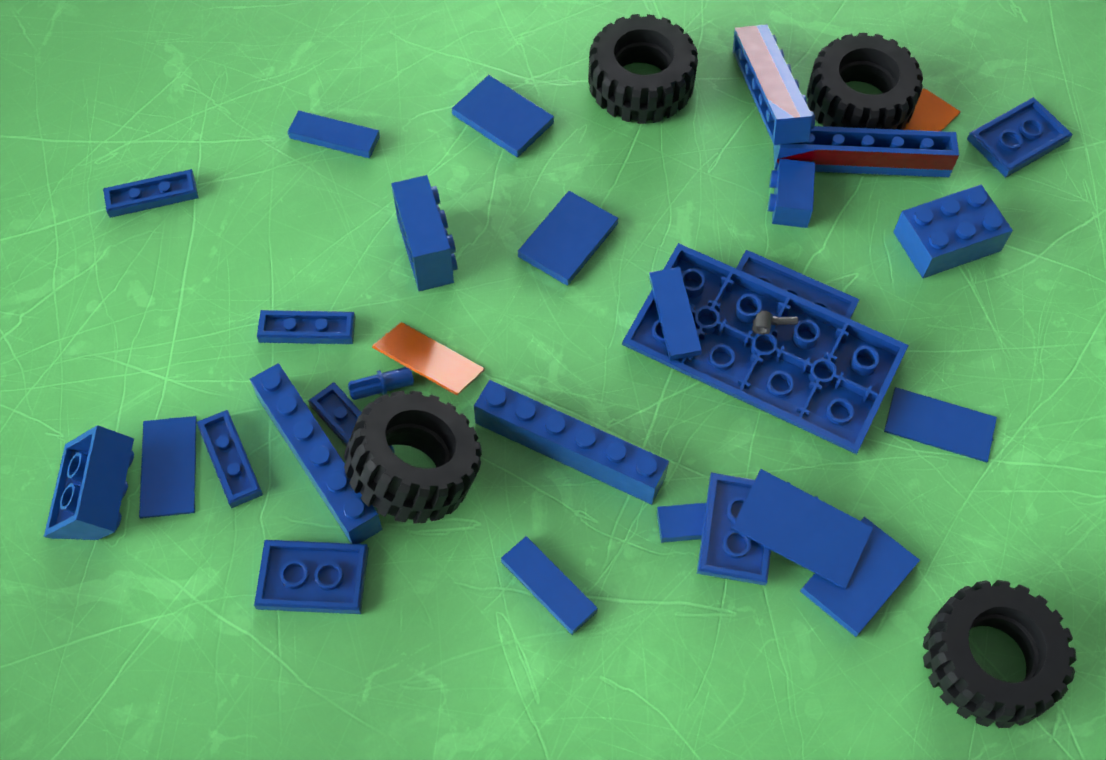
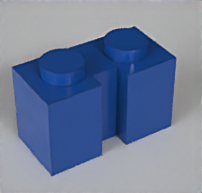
(792, 193)

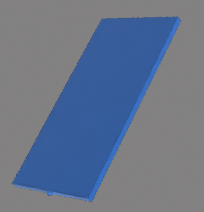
(940, 424)
(168, 467)

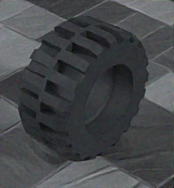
(648, 42)
(868, 61)
(398, 486)
(1028, 624)

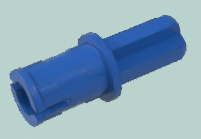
(380, 383)

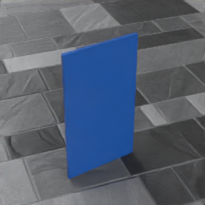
(802, 528)

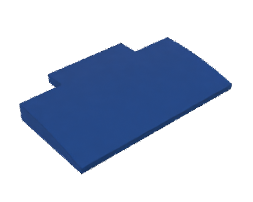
(811, 374)

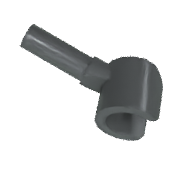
(764, 320)

